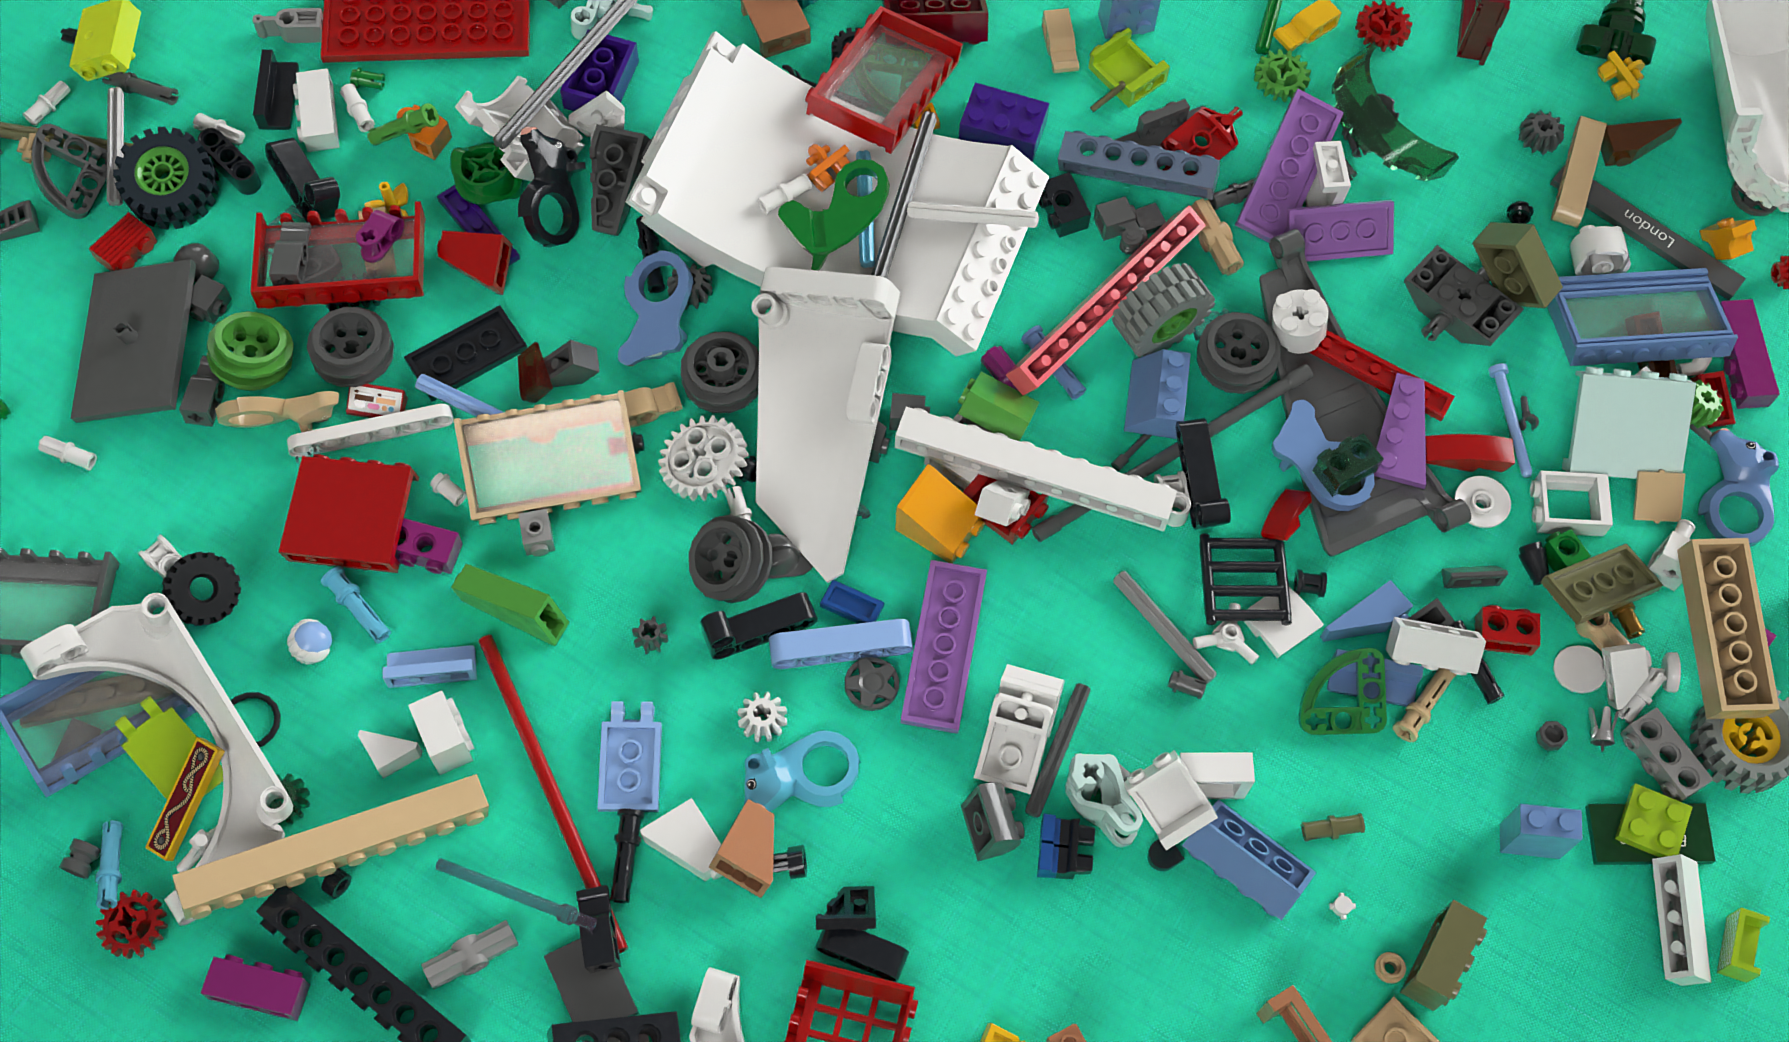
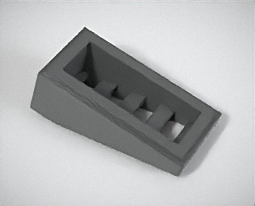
(20, 227)

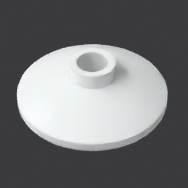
(1489, 494)

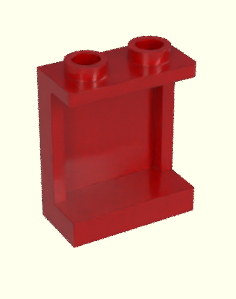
(1022, 526)

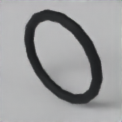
(272, 704)

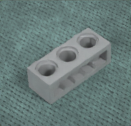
(1665, 741)

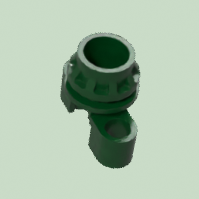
(1619, 31)

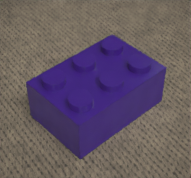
(605, 69)
(1004, 119)

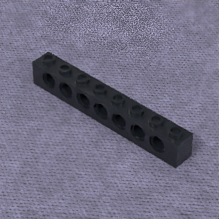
(285, 904)

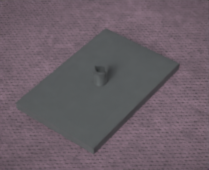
(134, 341)

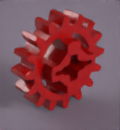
(1383, 25)
(143, 931)

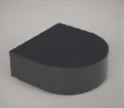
(1163, 859)

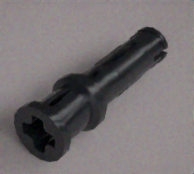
(626, 841)

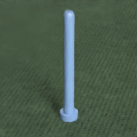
(1499, 373)

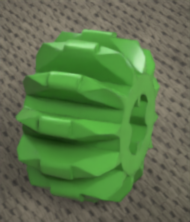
(1706, 405)

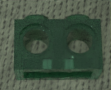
(1350, 467)

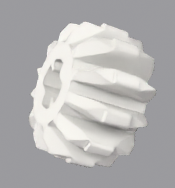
(754, 724)

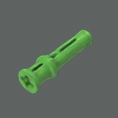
(411, 122)

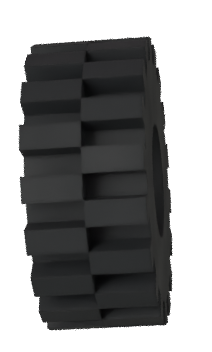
(207, 565)

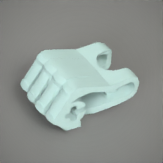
(1085, 778)

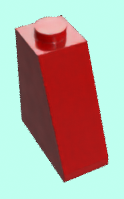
(477, 256)

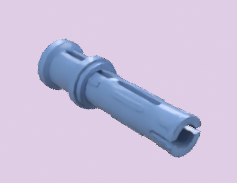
(1063, 373)

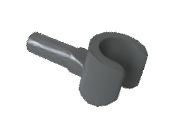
(1527, 416)

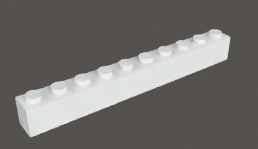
(1035, 468)

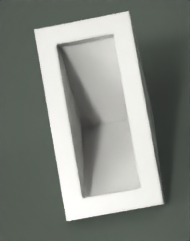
(388, 752)

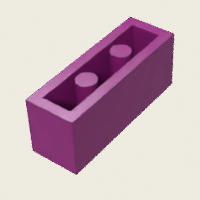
(256, 987)

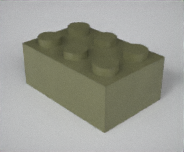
(1518, 263)
(1445, 956)

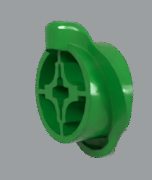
(488, 181)

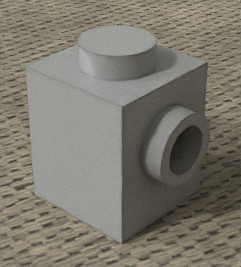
(536, 532)

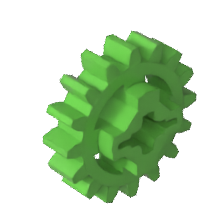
(1269, 73)

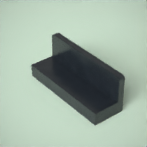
(275, 93)

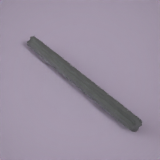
(904, 195)

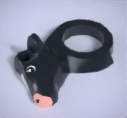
(552, 171)

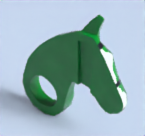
(844, 220)

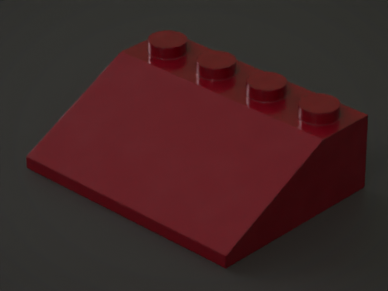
(953, 18)

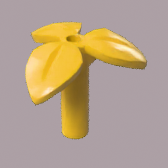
(397, 197)

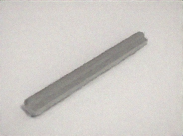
(115, 141)
(1164, 627)

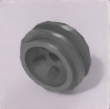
(711, 352)
(356, 357)
(1231, 366)
(743, 561)

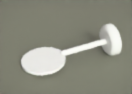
(1583, 671)

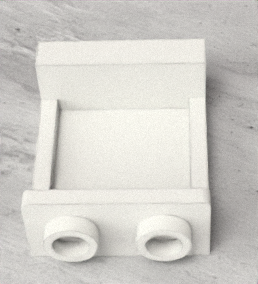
(1332, 176)
(1170, 799)

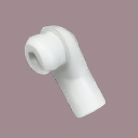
(1695, 367)

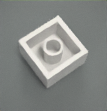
(442, 732)

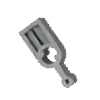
(292, 24)

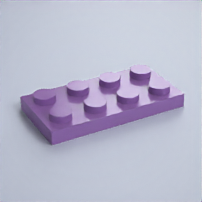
(1345, 229)

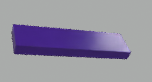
(469, 216)

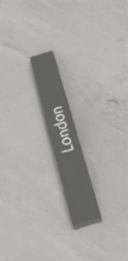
(1658, 237)

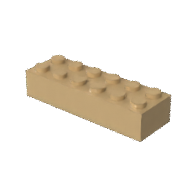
(1727, 628)

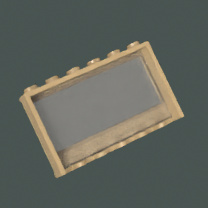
(547, 457)

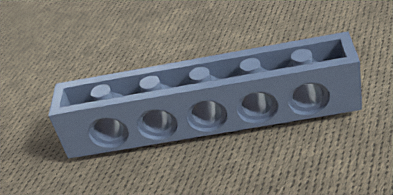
(1146, 175)

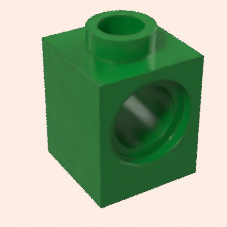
(1571, 544)

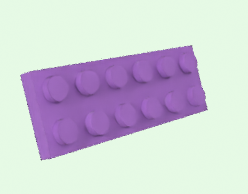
(1288, 166)
(944, 647)

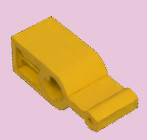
(1308, 25)

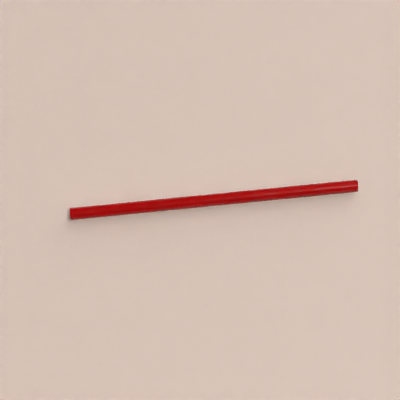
(543, 771)

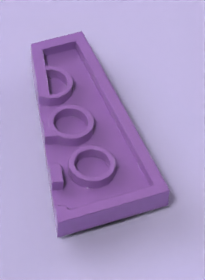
(1403, 434)

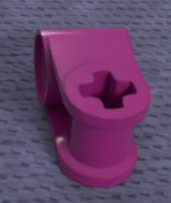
(379, 235)

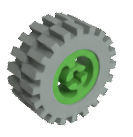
(1163, 309)

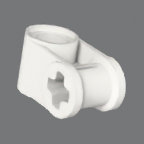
(1182, 497)
(160, 556)

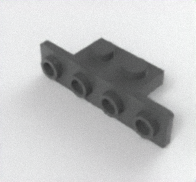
(1160, 123)

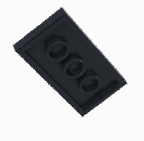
(468, 350)

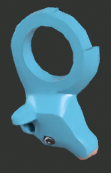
(779, 776)

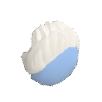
(309, 641)

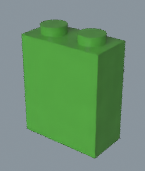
(997, 406)

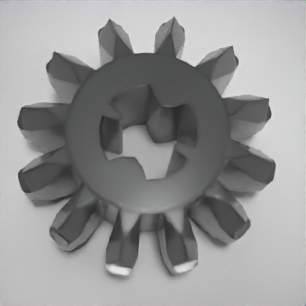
(1541, 132)
(701, 286)

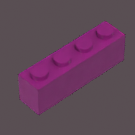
(1749, 363)

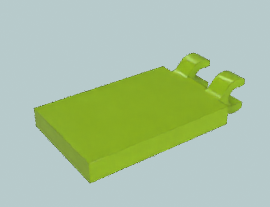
(161, 746)

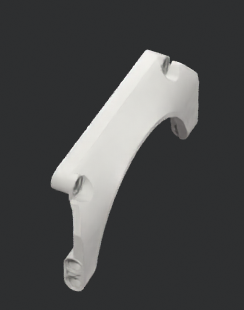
(163, 651)

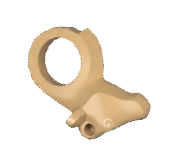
(264, 411)

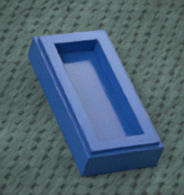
(851, 603)

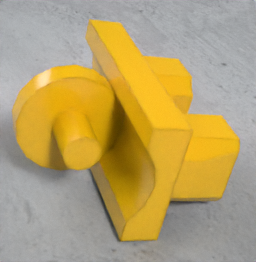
(1624, 73)

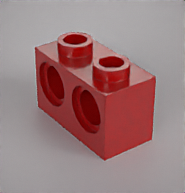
(1508, 637)

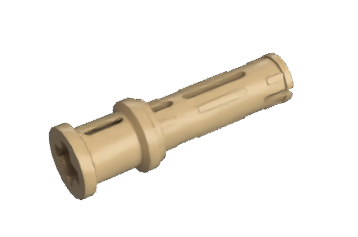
(1419, 712)

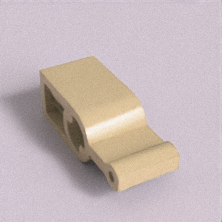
(1060, 40)
(647, 404)

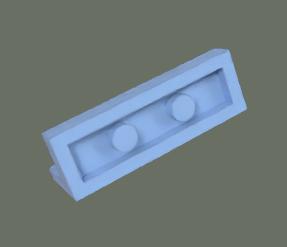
(430, 666)

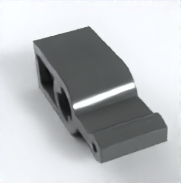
(290, 254)
(202, 396)

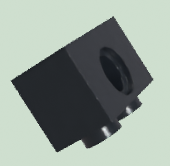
(1068, 219)

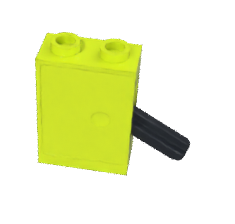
(103, 39)

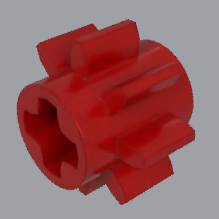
(1780, 272)

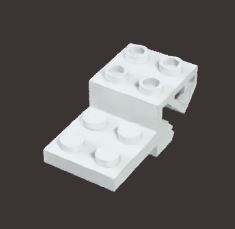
(1019, 728)

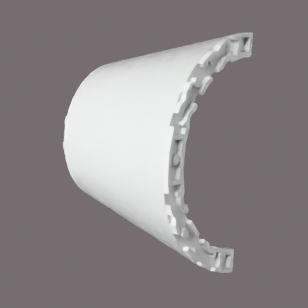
(1752, 91)

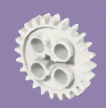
(703, 458)

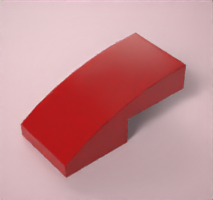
(1284, 514)

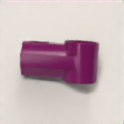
(998, 364)

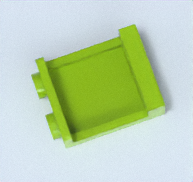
(1125, 61)

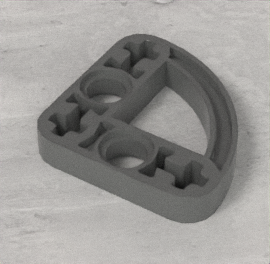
(89, 169)

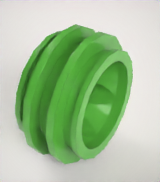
(251, 339)

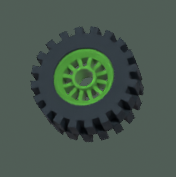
(189, 170)

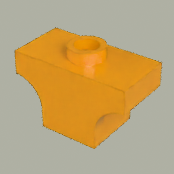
(1729, 237)

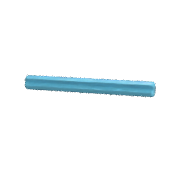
(866, 238)

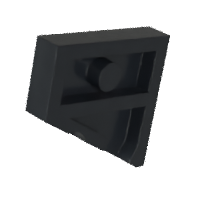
(850, 910)

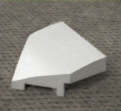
(601, 110)

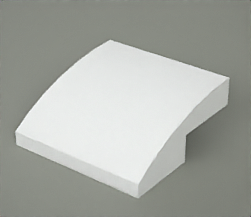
(1281, 637)

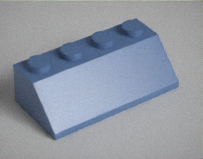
(1250, 861)

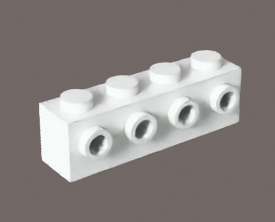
(1681, 920)

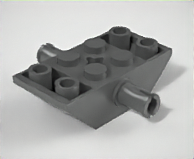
(1459, 300)

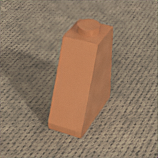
(748, 850)

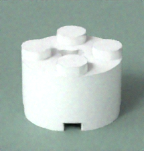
(1600, 251)
(1300, 320)

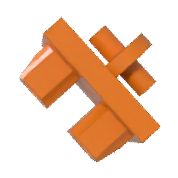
(818, 155)

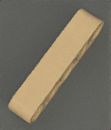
(1578, 171)

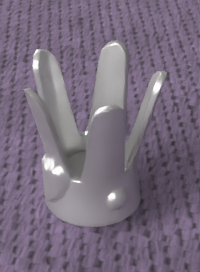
(1604, 735)

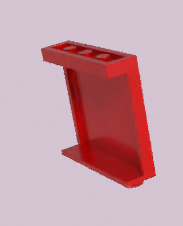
(347, 513)

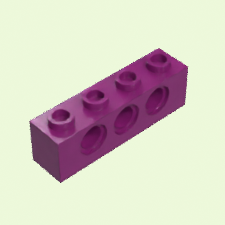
(418, 535)

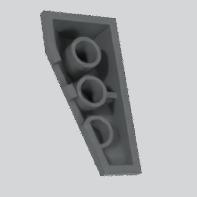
(615, 168)

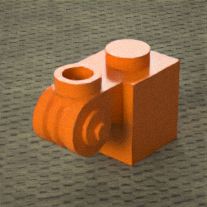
(430, 139)

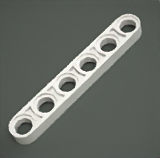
(370, 430)

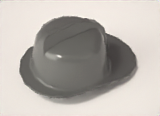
(786, 558)

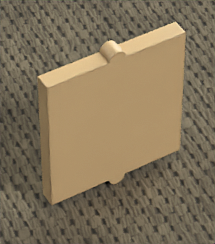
(1659, 496)

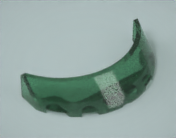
(1377, 129)

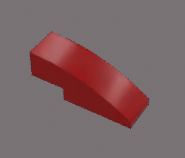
(1470, 452)

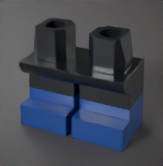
(1060, 846)

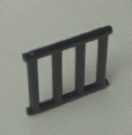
(1211, 591)

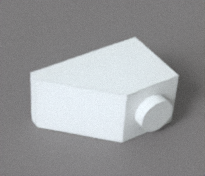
(1625, 672)

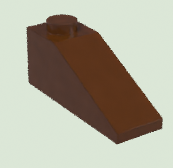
(1630, 141)

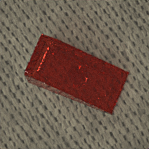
(533, 375)

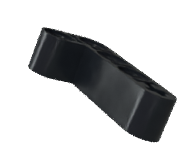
(301, 180)
(1200, 471)
(754, 627)

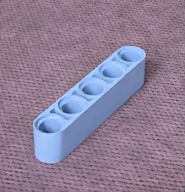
(840, 643)

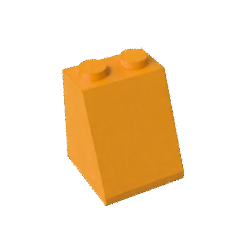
(938, 516)

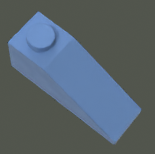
(1370, 615)

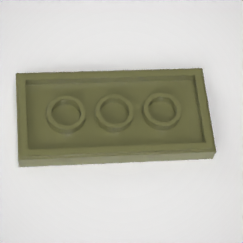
(1601, 583)

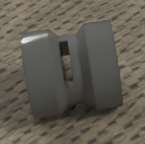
(80, 858)

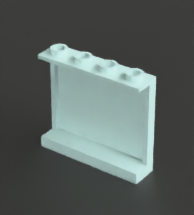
(1630, 423)

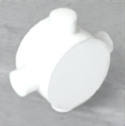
(1342, 906)

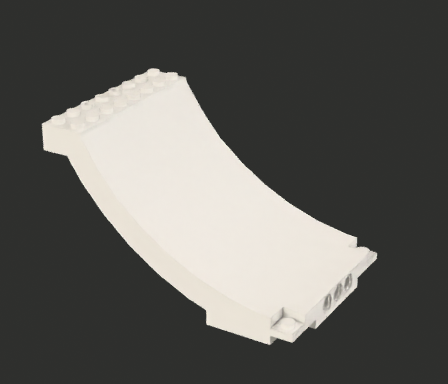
(746, 129)

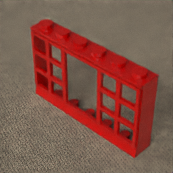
(820, 974)

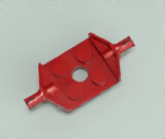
(1211, 125)

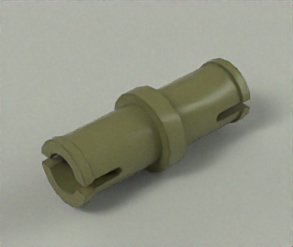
(1333, 827)

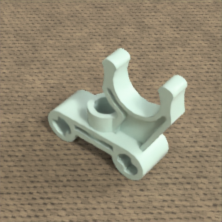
(586, 17)

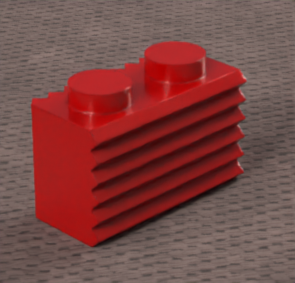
(123, 244)

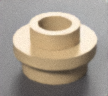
(1396, 961)

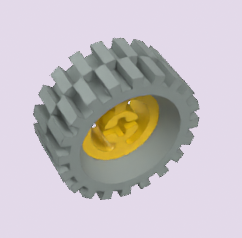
(1721, 739)

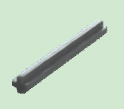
(1057, 750)

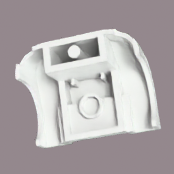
(496, 114)

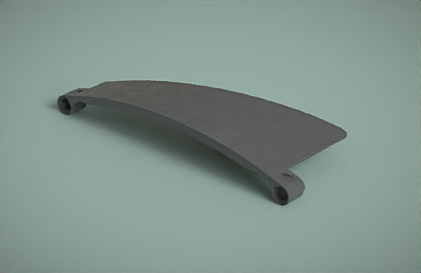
(1347, 409)

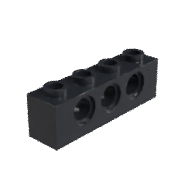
(659, 1026)

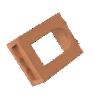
(1282, 1005)

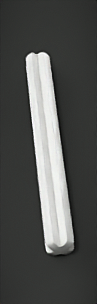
(973, 214)

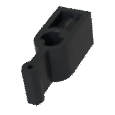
(600, 944)

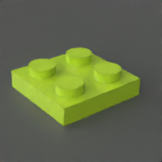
(1653, 822)

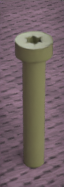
(1107, 97)

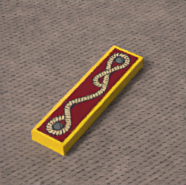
(184, 799)

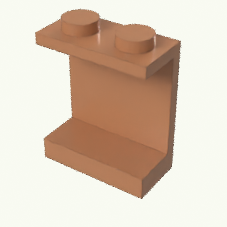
(778, 25)

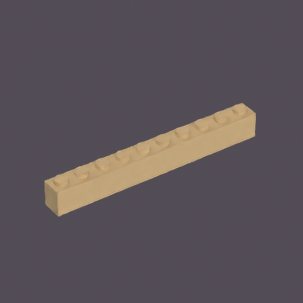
(329, 847)

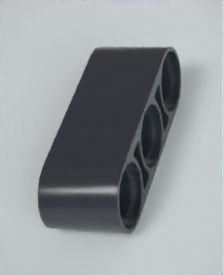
(230, 161)
(864, 952)

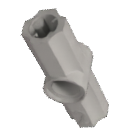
(469, 954)

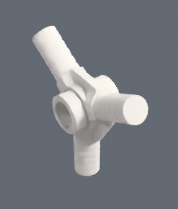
(1227, 637)
(199, 845)

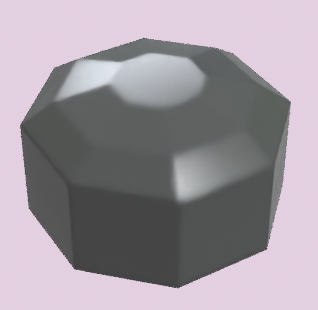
(1552, 735)

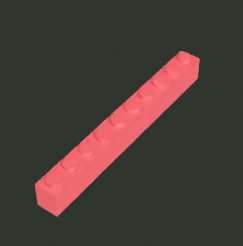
(1101, 303)

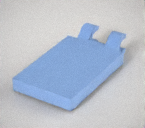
(630, 761)

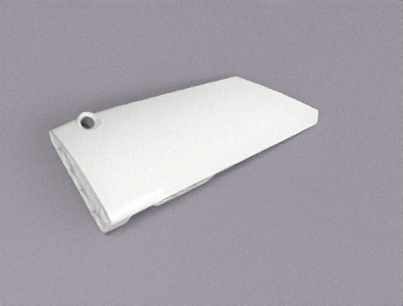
(819, 402)

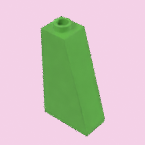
(512, 603)

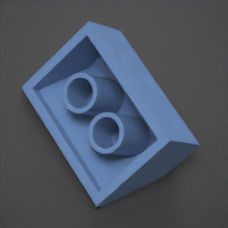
(1157, 393)

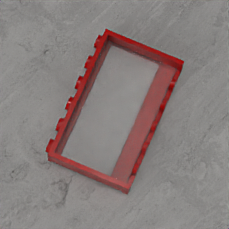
(884, 78)
(335, 262)

